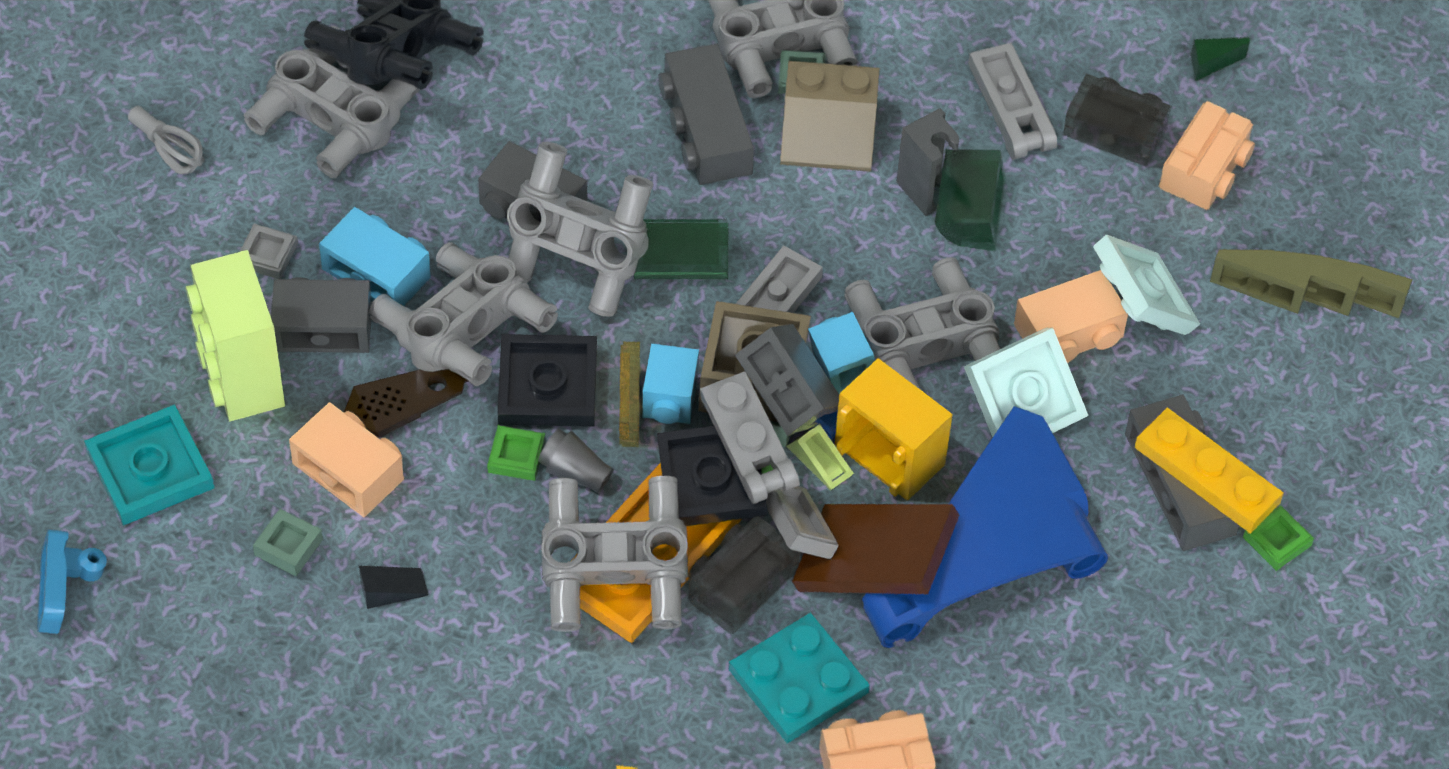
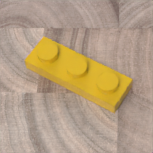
(1209, 470)

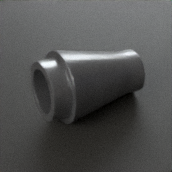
(571, 458)

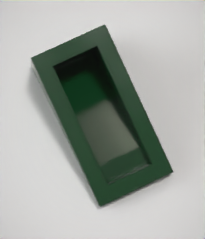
(1215, 54)

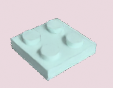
(1145, 285)
(1027, 376)

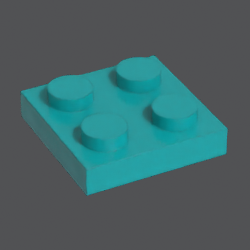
(149, 464)
(799, 677)

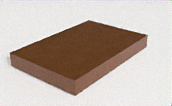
(880, 549)

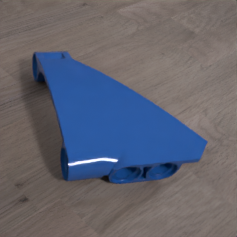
(1015, 519)

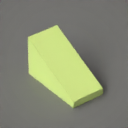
(821, 457)

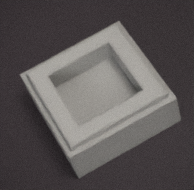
(269, 250)

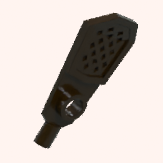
(406, 400)

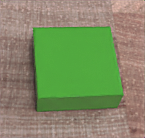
(516, 453)
(1279, 538)

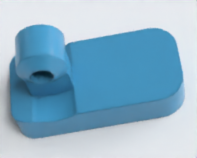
(55, 566)

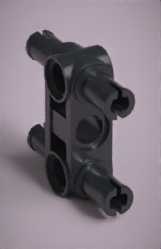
(393, 40)

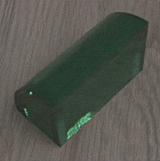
(971, 197)
(685, 249)

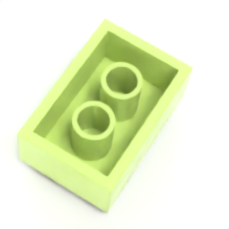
(235, 336)

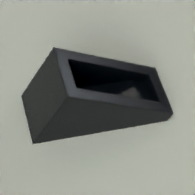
(391, 584)

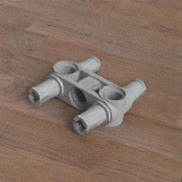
(762, 29)
(329, 99)
(579, 228)
(463, 313)
(929, 329)
(614, 553)

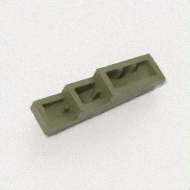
(1292, 277)

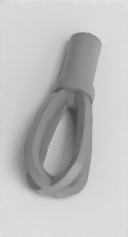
(158, 130)

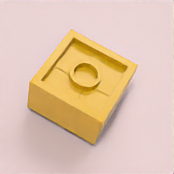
(892, 429)

